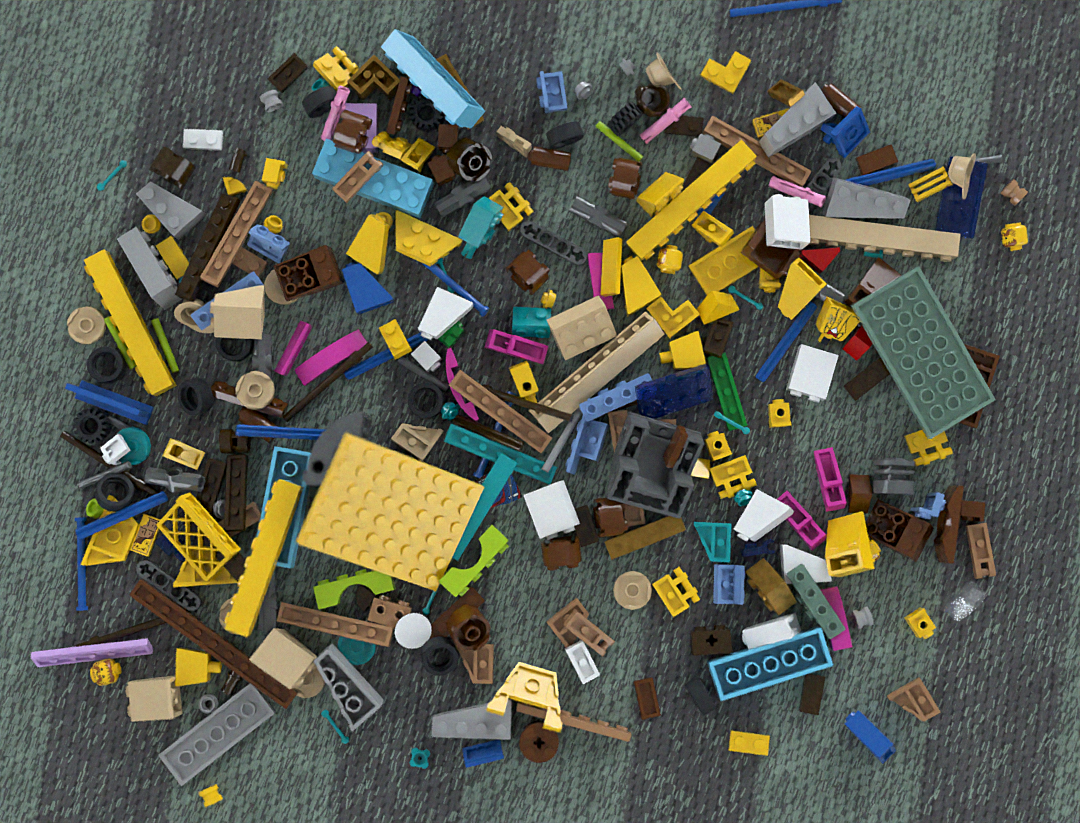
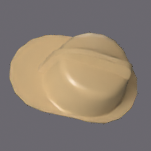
(659, 73)
(960, 172)
(184, 311)

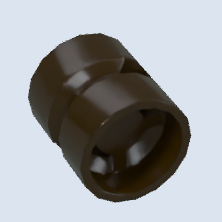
(228, 444)

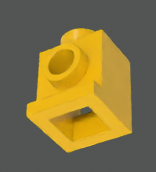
(274, 173)
(774, 419)
(714, 452)
(914, 620)

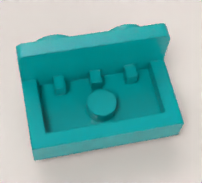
(531, 322)

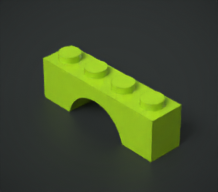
(457, 579)
(330, 593)

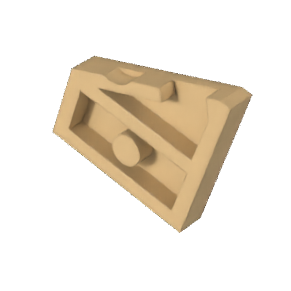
(514, 141)
(416, 439)

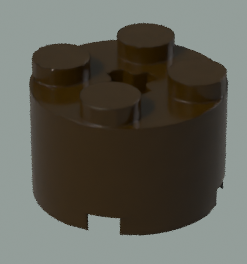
(469, 159)
(172, 167)

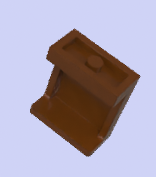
(771, 259)

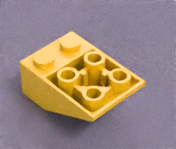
(660, 192)
(848, 546)

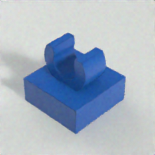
(827, 128)

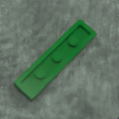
(726, 391)

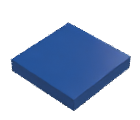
(850, 132)

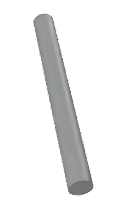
(562, 440)

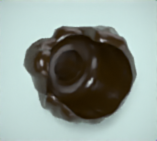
(652, 99)

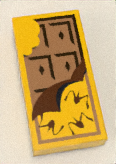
(764, 123)
(145, 535)

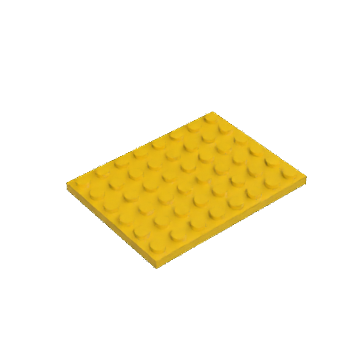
(389, 512)

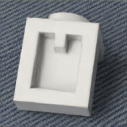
(114, 450)

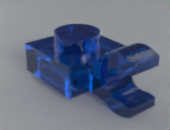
(165, 544)
(751, 549)

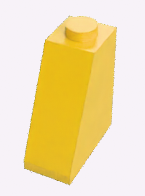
(371, 243)
(637, 285)
(799, 288)

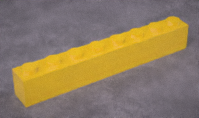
(691, 200)
(129, 322)
(263, 557)

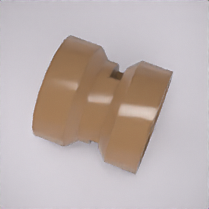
(1014, 192)

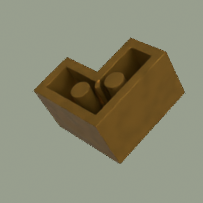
(374, 75)
(770, 586)

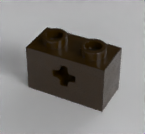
(700, 646)

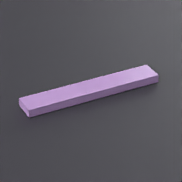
(92, 652)

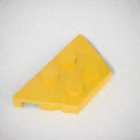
(422, 240)
(111, 543)
(190, 577)

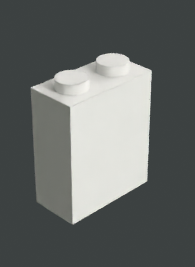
(787, 222)
(812, 373)
(552, 510)

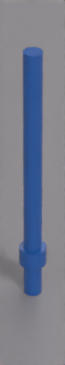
(780, 6)

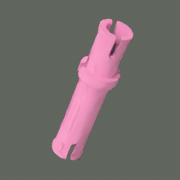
(337, 108)
(672, 115)
(797, 191)

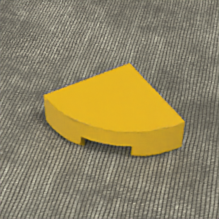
(234, 186)

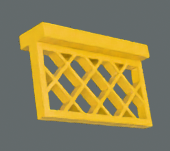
(206, 527)

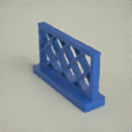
(112, 401)

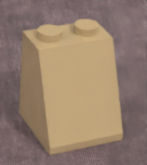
(239, 313)
(284, 658)
(154, 699)

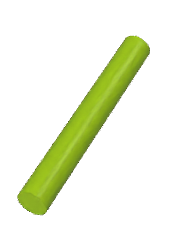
(619, 141)
(165, 345)
(123, 348)

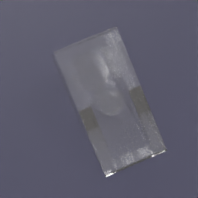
(965, 601)

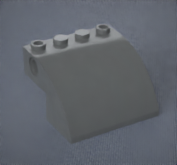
(327, 444)
(639, 471)

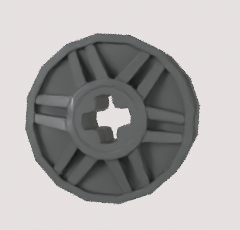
(893, 477)

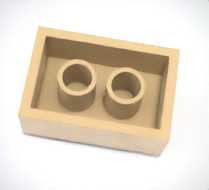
(582, 327)

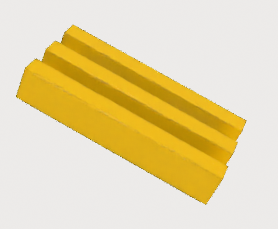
(926, 178)

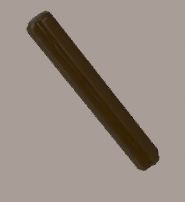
(488, 433)

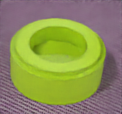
(94, 509)

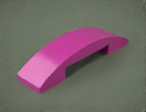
(330, 357)
(451, 364)

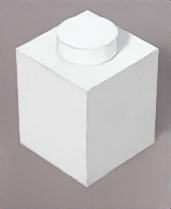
(427, 357)

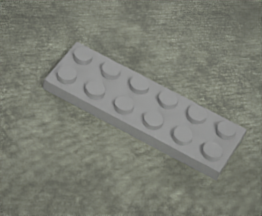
(216, 733)

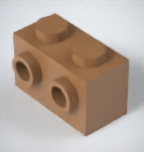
(388, 612)

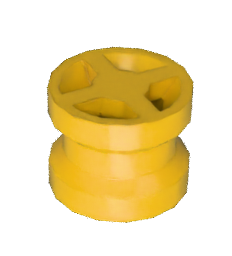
(210, 795)

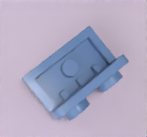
(553, 92)
(268, 243)
(933, 505)
(729, 584)

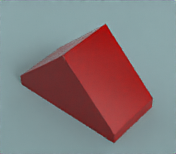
(819, 258)
(858, 344)

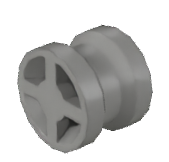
(271, 100)
(862, 617)

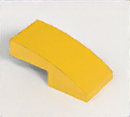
(173, 256)

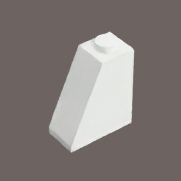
(443, 313)
(761, 516)
(793, 557)
(771, 631)

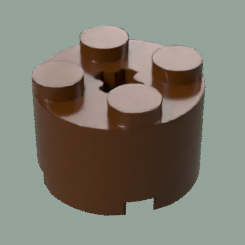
(352, 132)
(625, 178)
(528, 272)
(609, 517)
(561, 552)
(468, 628)
(529, 748)

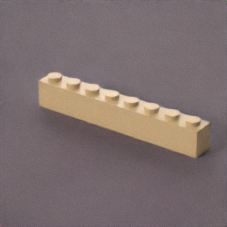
(883, 237)
(600, 369)

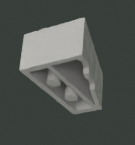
(171, 210)

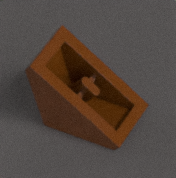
(859, 493)

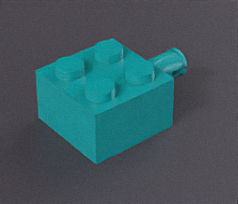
(480, 225)

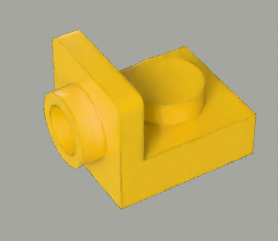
(768, 282)

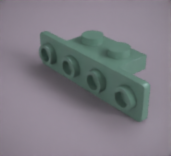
(814, 601)

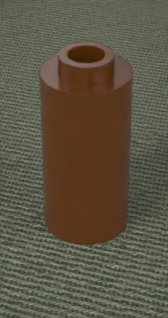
(838, 100)
(550, 158)
(253, 417)

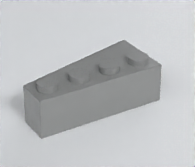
(798, 121)
(861, 201)
(149, 267)
(349, 688)
(473, 723)

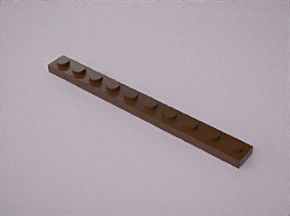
(211, 642)

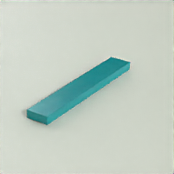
(491, 451)
(492, 487)

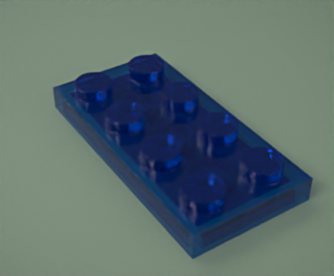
(961, 214)
(674, 392)

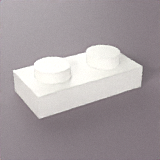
(202, 139)
(582, 662)

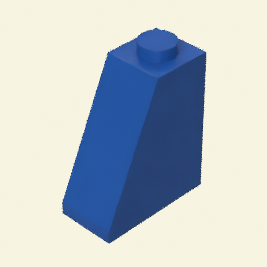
(364, 289)
(870, 736)

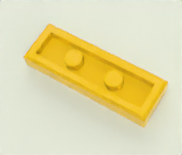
(611, 267)

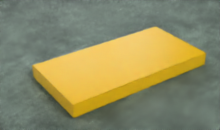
(723, 264)

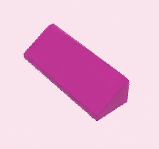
(595, 269)
(293, 348)

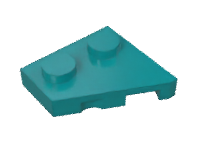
(716, 540)

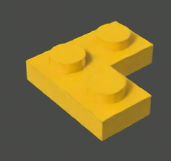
(728, 76)
(671, 320)

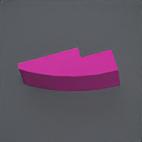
(516, 346)
(829, 479)
(803, 522)
(843, 639)

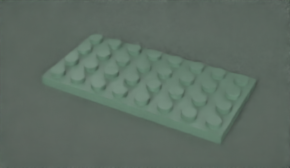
(923, 352)

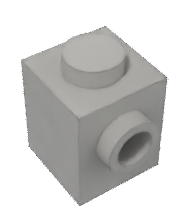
(704, 147)

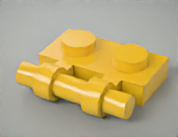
(332, 71)
(395, 147)
(511, 214)
(919, 442)
(730, 471)
(671, 595)

